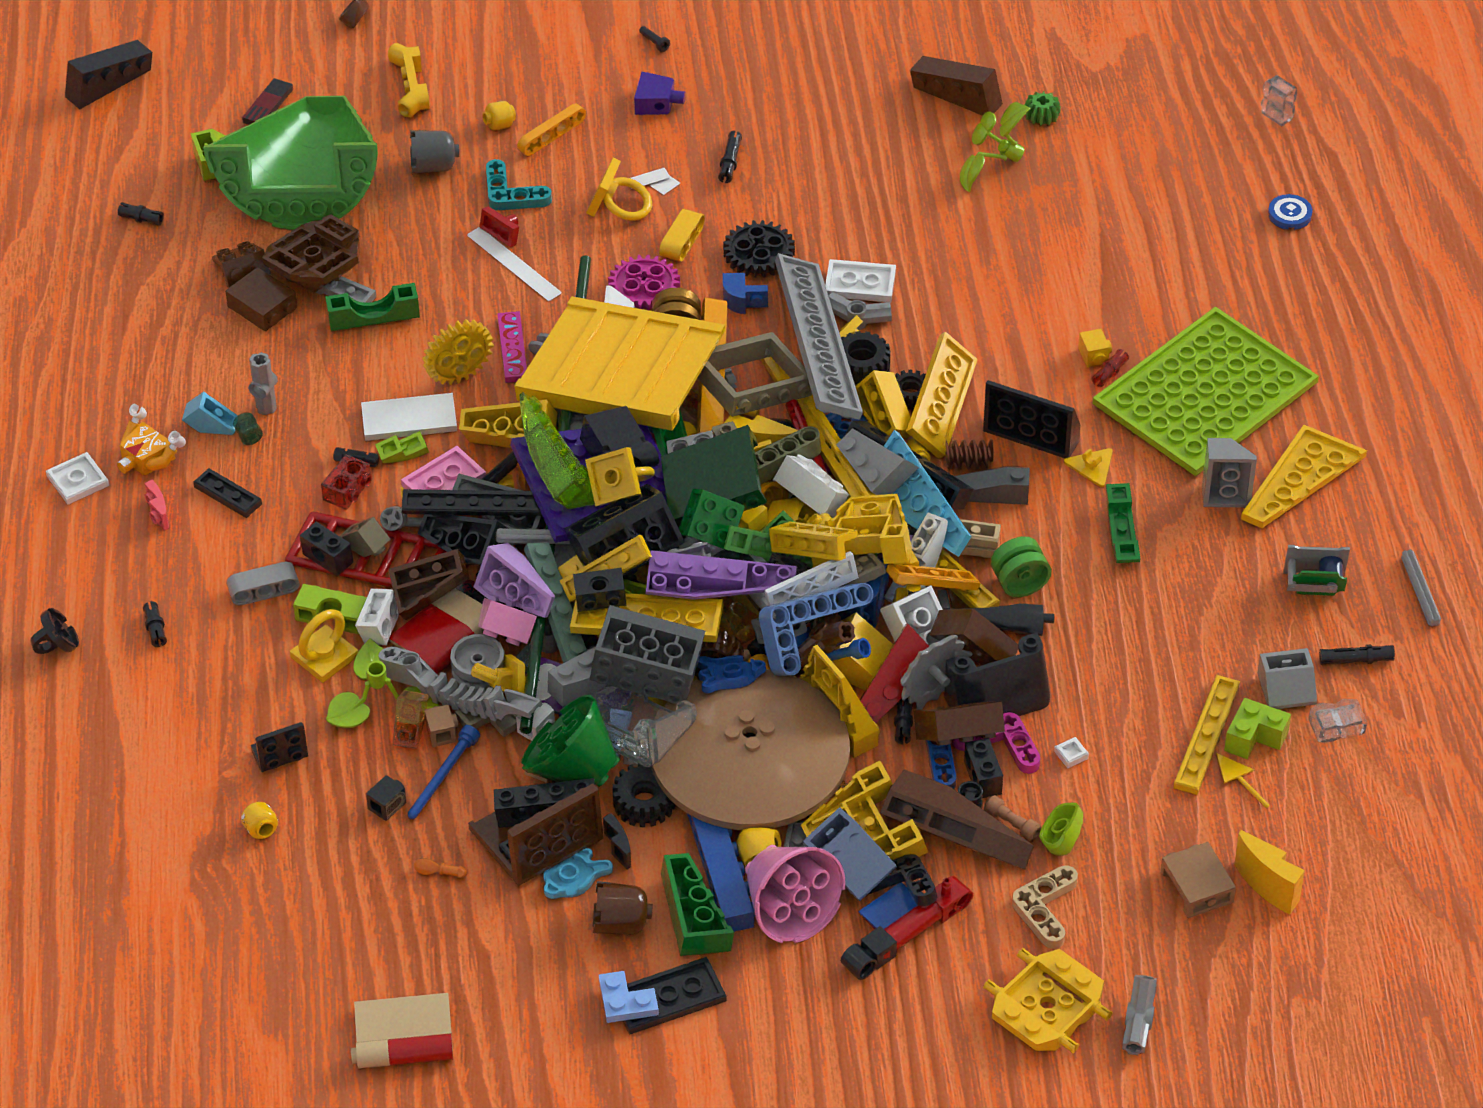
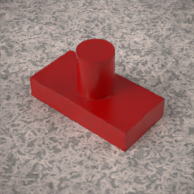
(500, 227)

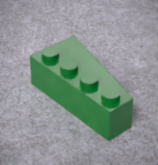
(694, 915)

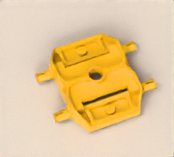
(1020, 1001)

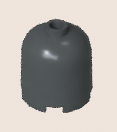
(432, 151)

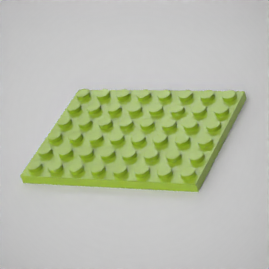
(1205, 385)

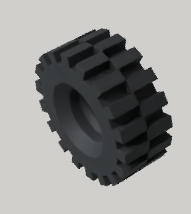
(639, 781)

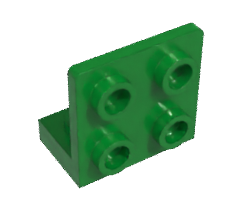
(709, 517)

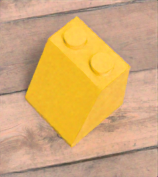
(862, 671)

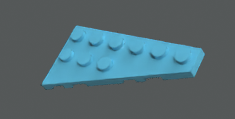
(920, 495)

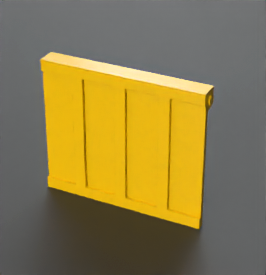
(620, 357)

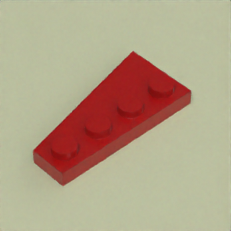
(886, 686)

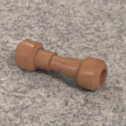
(1028, 829)

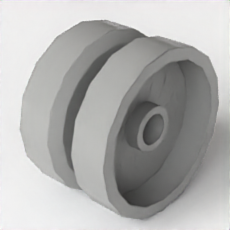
(472, 650)

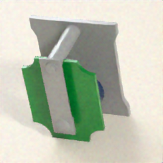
(1318, 568)

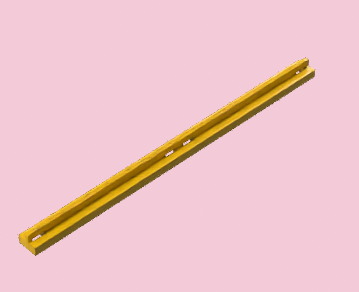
(814, 417)

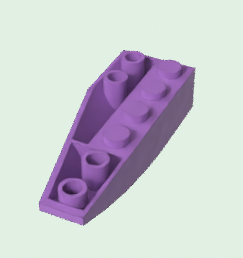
(710, 577)

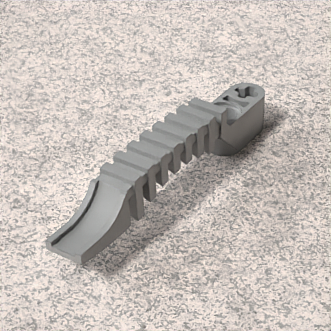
(410, 669)

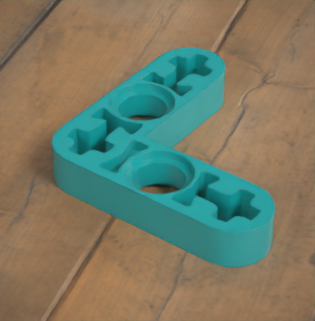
(503, 193)

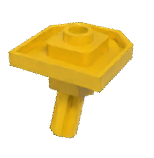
(509, 677)

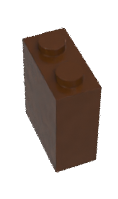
(261, 299)

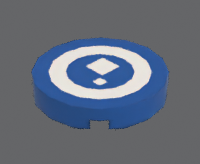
(1290, 211)

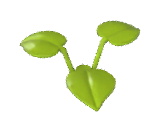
(1007, 148)
(346, 708)

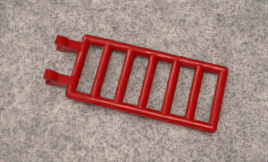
(357, 573)

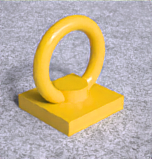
(607, 189)
(615, 476)
(325, 650)

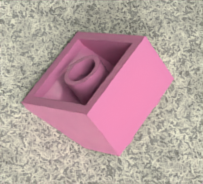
(506, 621)

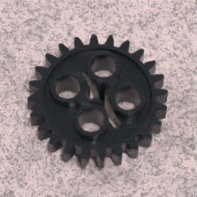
(757, 247)

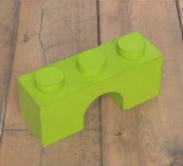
(315, 599)

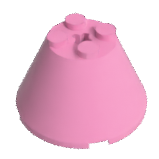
(794, 891)

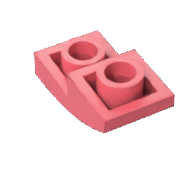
(157, 504)

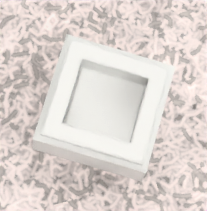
(1071, 752)

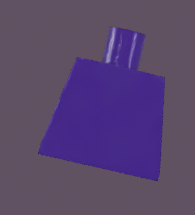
(656, 95)

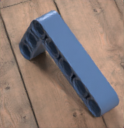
(805, 611)

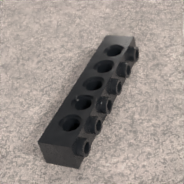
(954, 490)

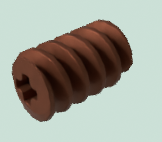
(969, 454)

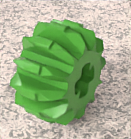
(1043, 108)

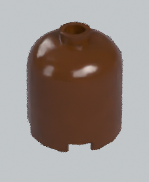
(620, 909)

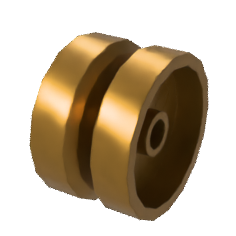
(677, 302)

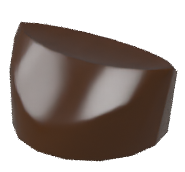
(354, 12)

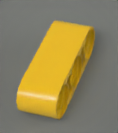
(682, 235)

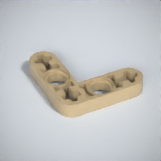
(1037, 903)

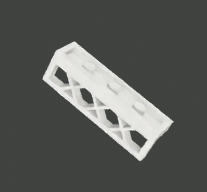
(815, 580)

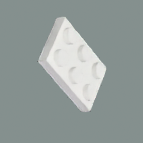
(861, 280)

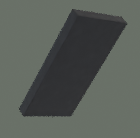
(679, 993)

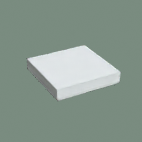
(77, 478)

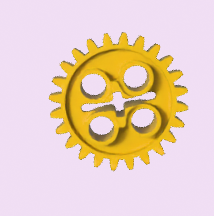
(458, 352)

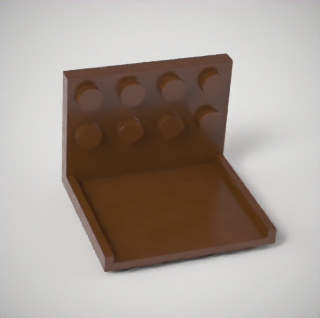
(546, 836)

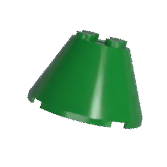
(572, 746)

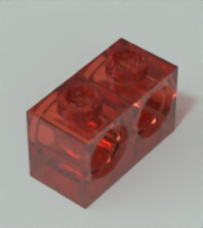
(346, 482)

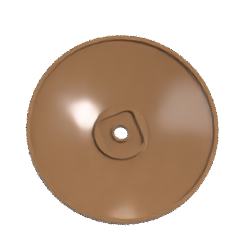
(760, 779)

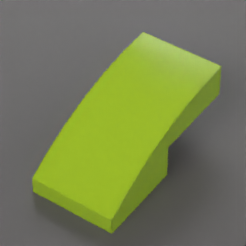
(398, 450)

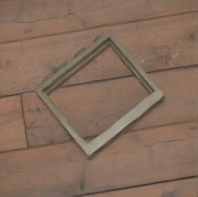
(758, 397)

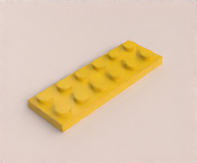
(942, 395)
(696, 613)

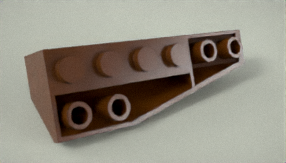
(953, 817)

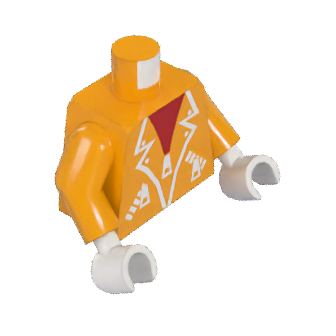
(145, 447)

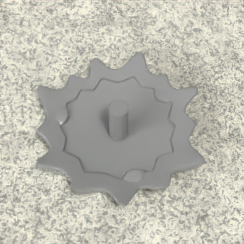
(926, 674)

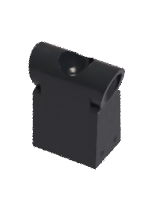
(617, 430)

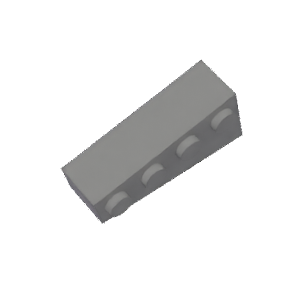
(572, 678)

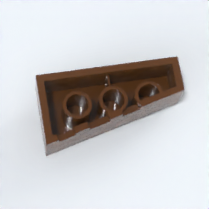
(958, 83)

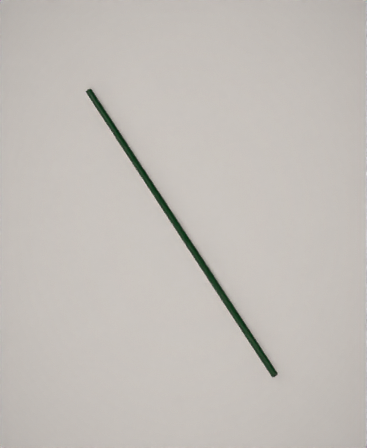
(539, 625)

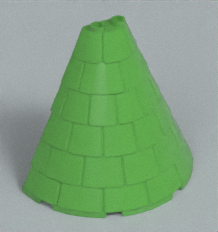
(297, 162)

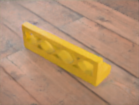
(810, 540)

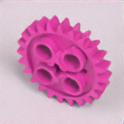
(643, 279)

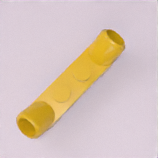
(417, 94)

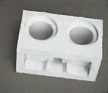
(378, 616)

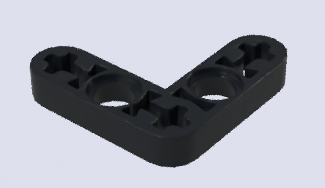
(909, 869)

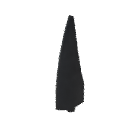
(1017, 618)

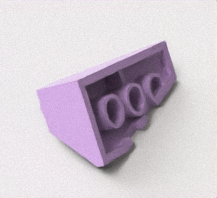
(513, 580)

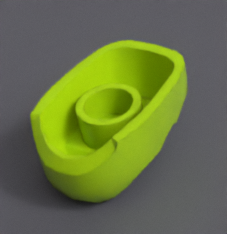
(1062, 828)

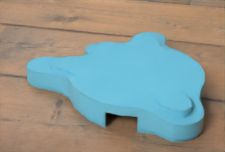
(575, 875)

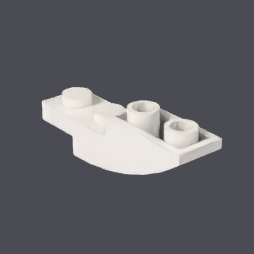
(925, 545)

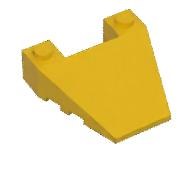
(879, 528)
(829, 680)
(859, 802)

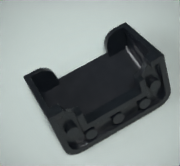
(1015, 681)

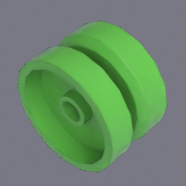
(1021, 566)

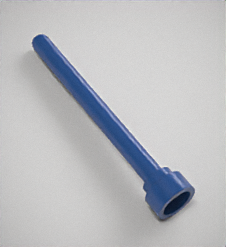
(857, 649)
(467, 737)

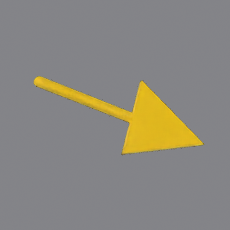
(1233, 770)

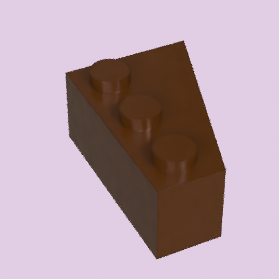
(426, 581)

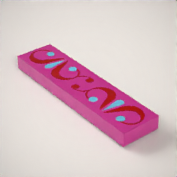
(512, 345)

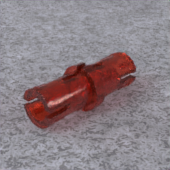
(1110, 368)

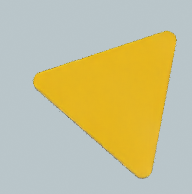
(1092, 465)

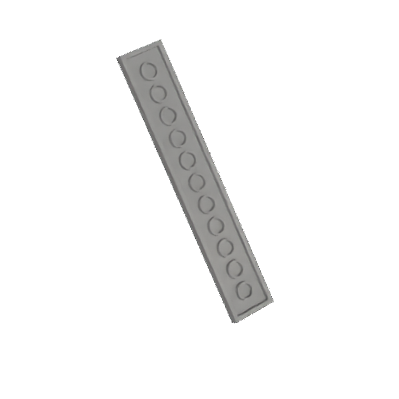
(818, 337)

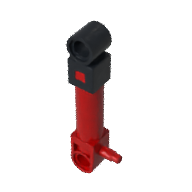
(882, 944)

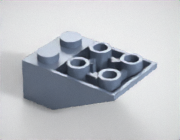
(857, 852)

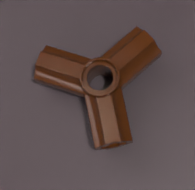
(828, 635)

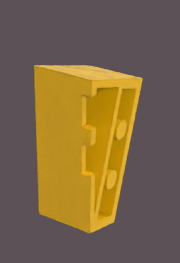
(884, 403)

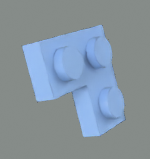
(625, 1005)

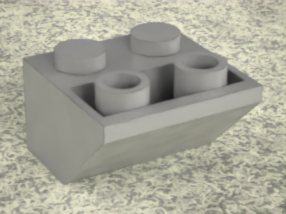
(1287, 678)

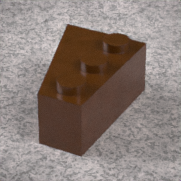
(979, 635)
(959, 722)

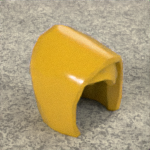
(754, 840)

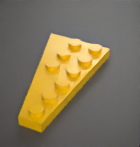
(1303, 469)

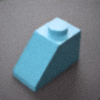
(209, 415)

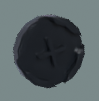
(55, 633)

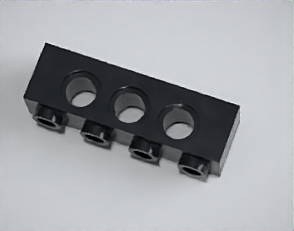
(523, 802)

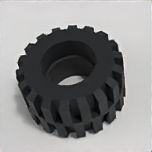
(865, 354)

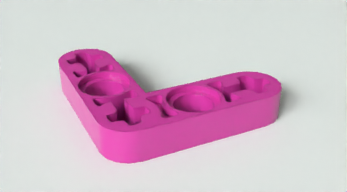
(1011, 734)

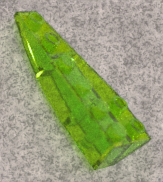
(552, 457)

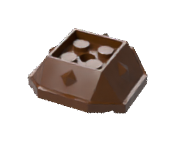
(315, 253)

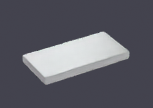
(408, 416)

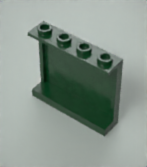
(717, 465)

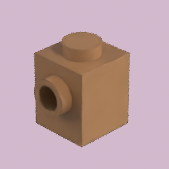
(441, 725)

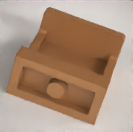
(1199, 879)

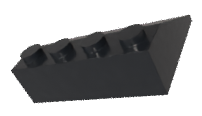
(1030, 420)

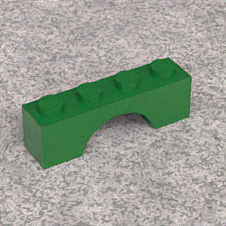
(397, 305)

